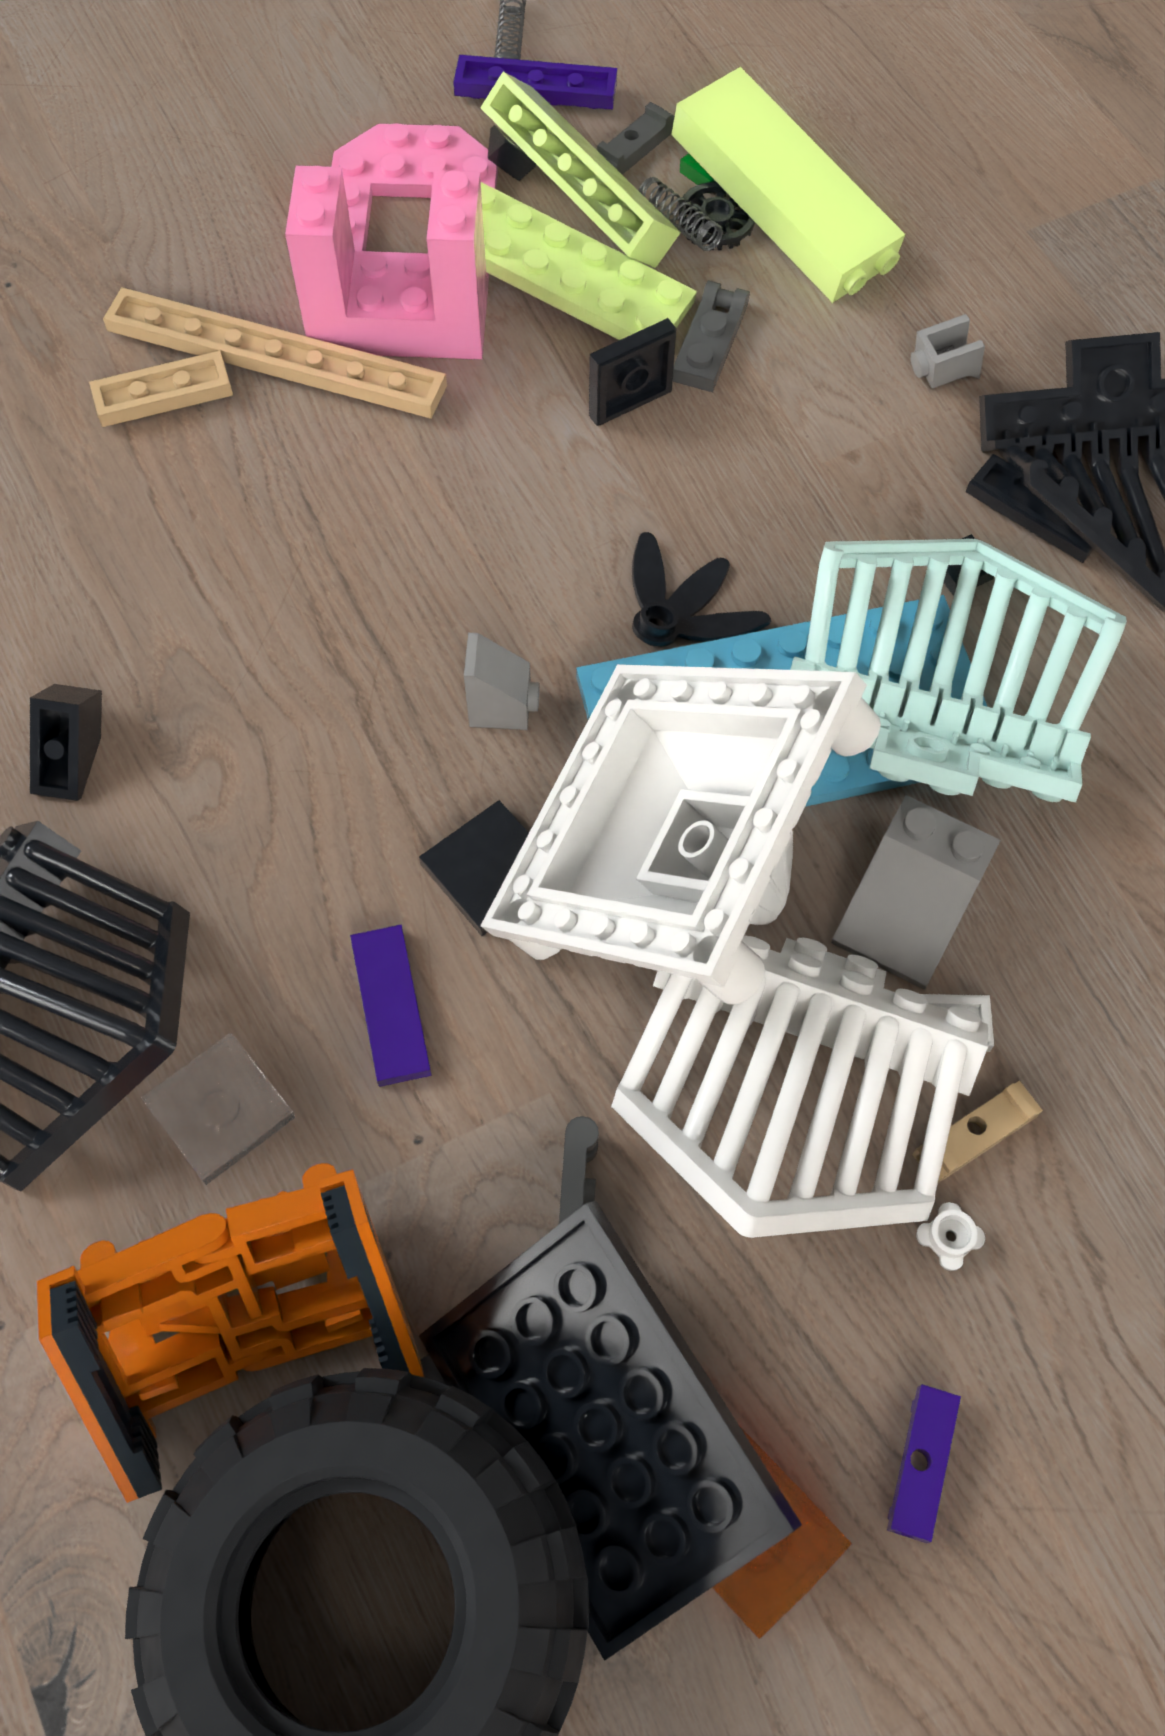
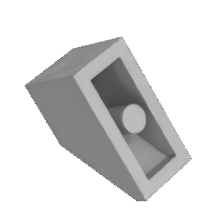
(497, 686)

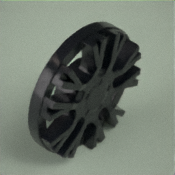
(719, 210)

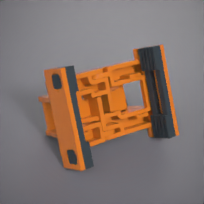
(182, 1286)

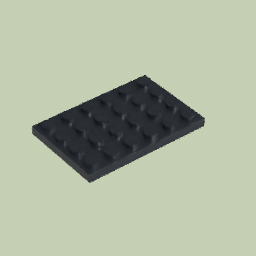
(623, 1419)

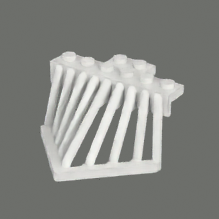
(822, 1003)

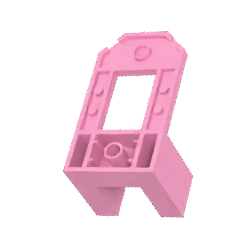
(394, 299)

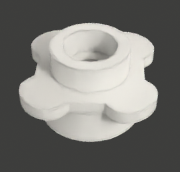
(967, 1235)

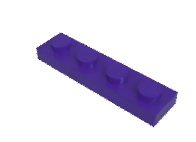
(555, 82)

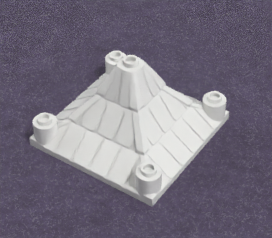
(680, 819)

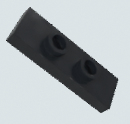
(1003, 489)

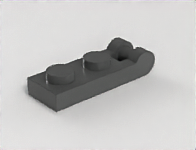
(710, 337)
(579, 1149)

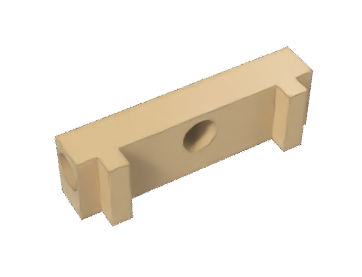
(997, 1121)

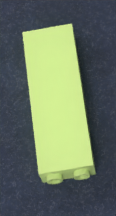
(787, 184)

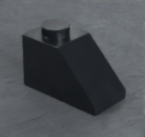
(63, 739)

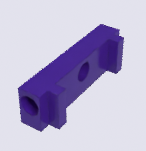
(916, 1491)

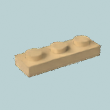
(160, 388)

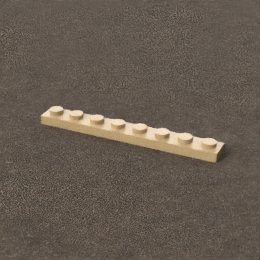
(277, 352)

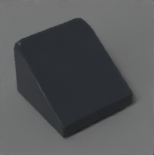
(508, 154)

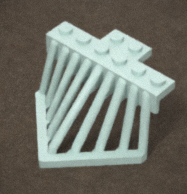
(952, 739)

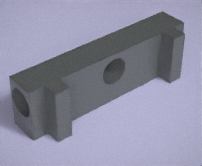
(638, 138)

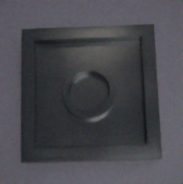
(631, 372)
(476, 861)

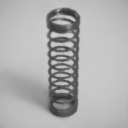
(511, 10)
(703, 228)

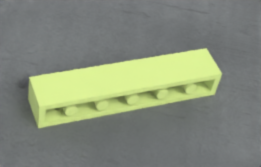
(580, 171)

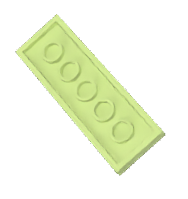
(576, 270)

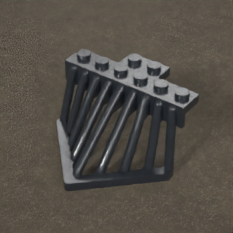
(1109, 403)
(31, 870)

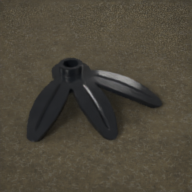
(665, 620)

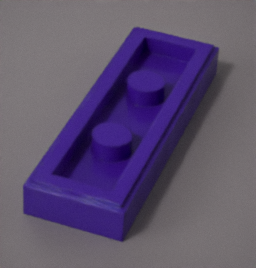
(390, 1006)

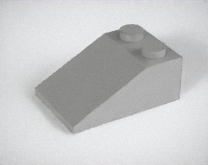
(915, 891)

